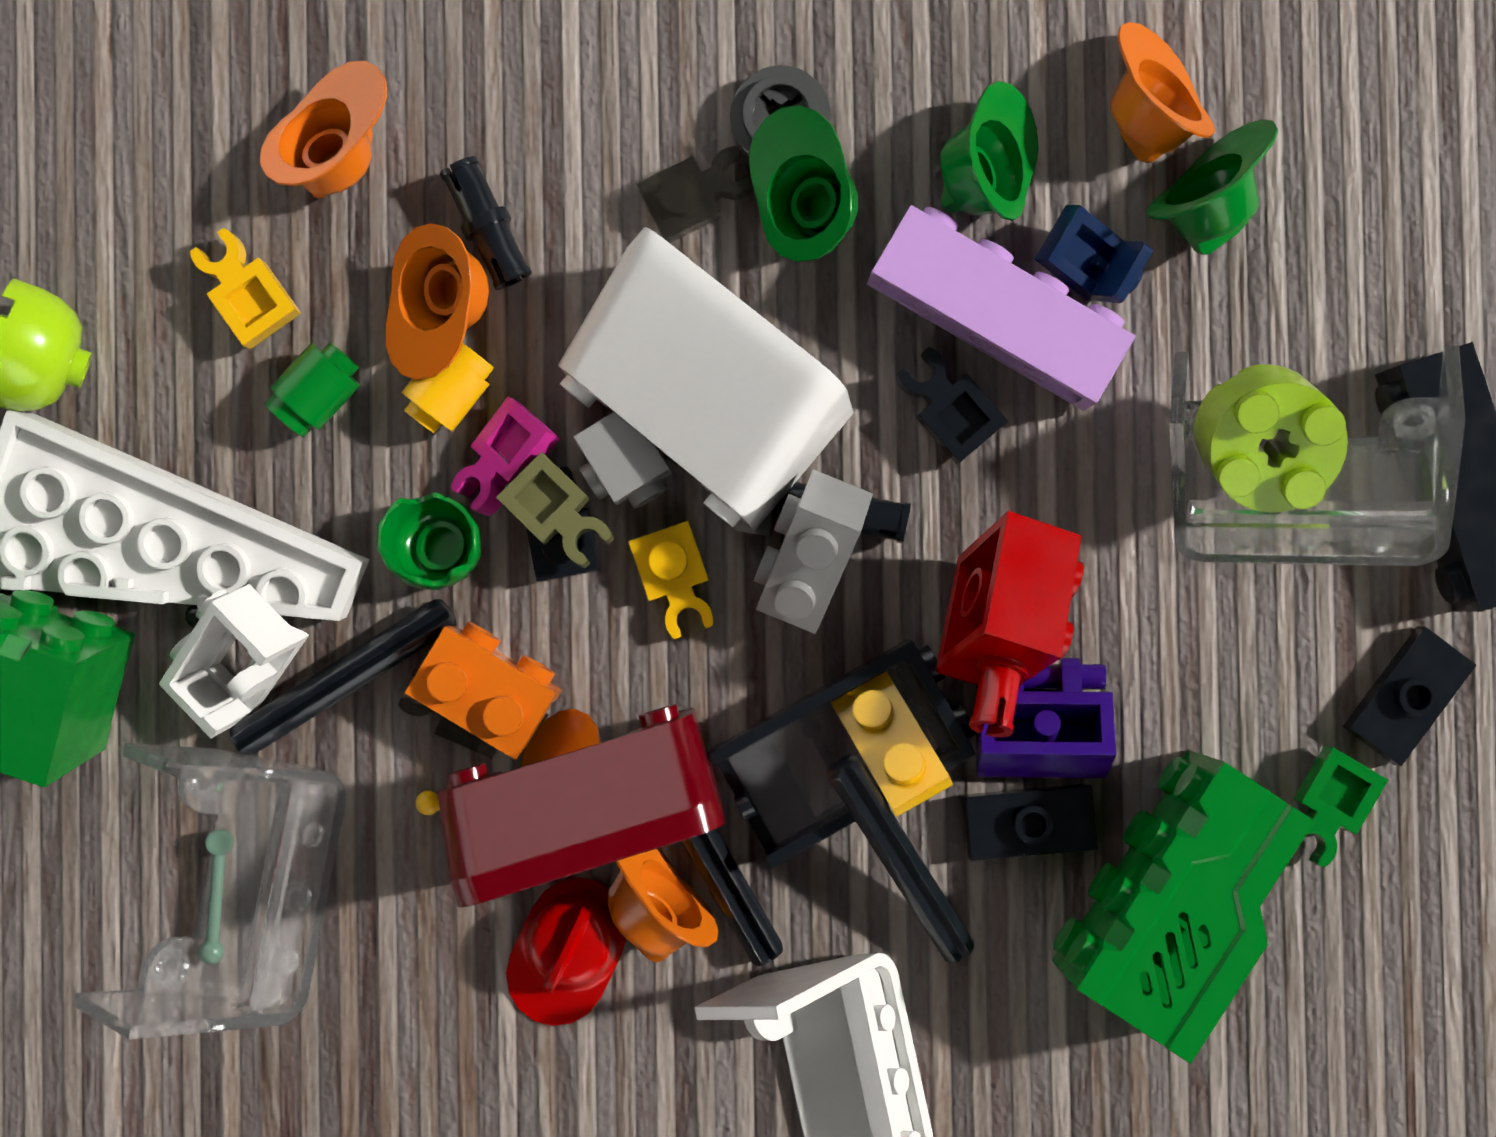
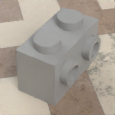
(815, 550)

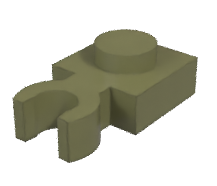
(549, 504)

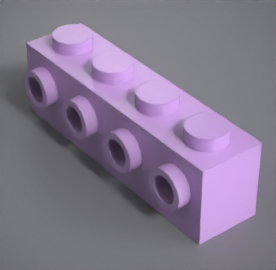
(1001, 308)

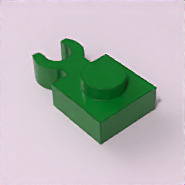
(1337, 795)

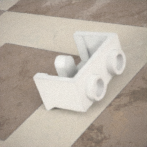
(204, 685)

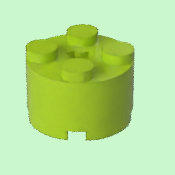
(1295, 464)

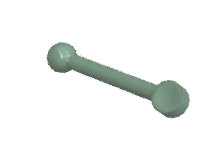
(218, 844)

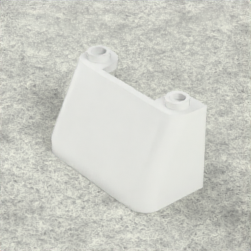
(704, 379)

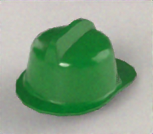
(992, 157)
(801, 183)
(1218, 189)

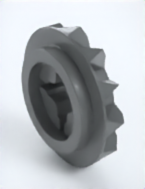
(777, 87)

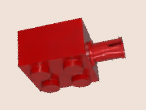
(1009, 613)

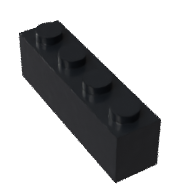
(1469, 566)

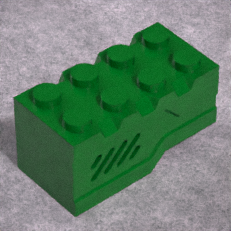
(56, 685)
(1183, 906)

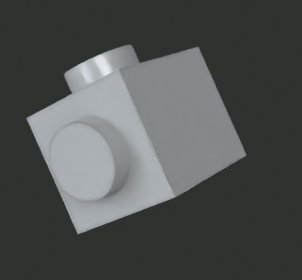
(621, 462)

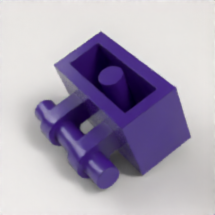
(1055, 731)

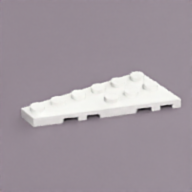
(128, 531)

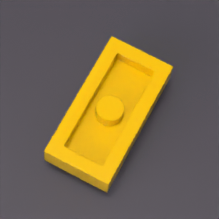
(892, 744)

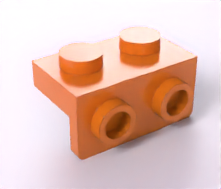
(484, 688)

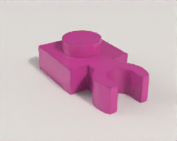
(506, 449)

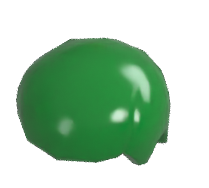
(429, 541)

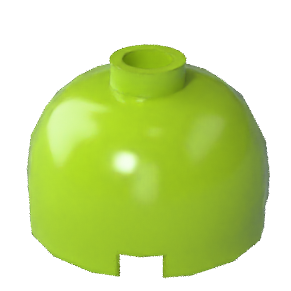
(38, 348)

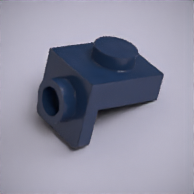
(1092, 257)

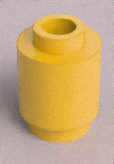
(449, 394)

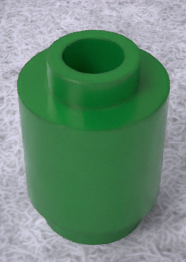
(313, 388)

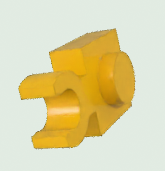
(248, 295)
(670, 568)

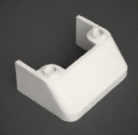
(842, 1044)

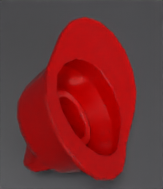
(564, 953)

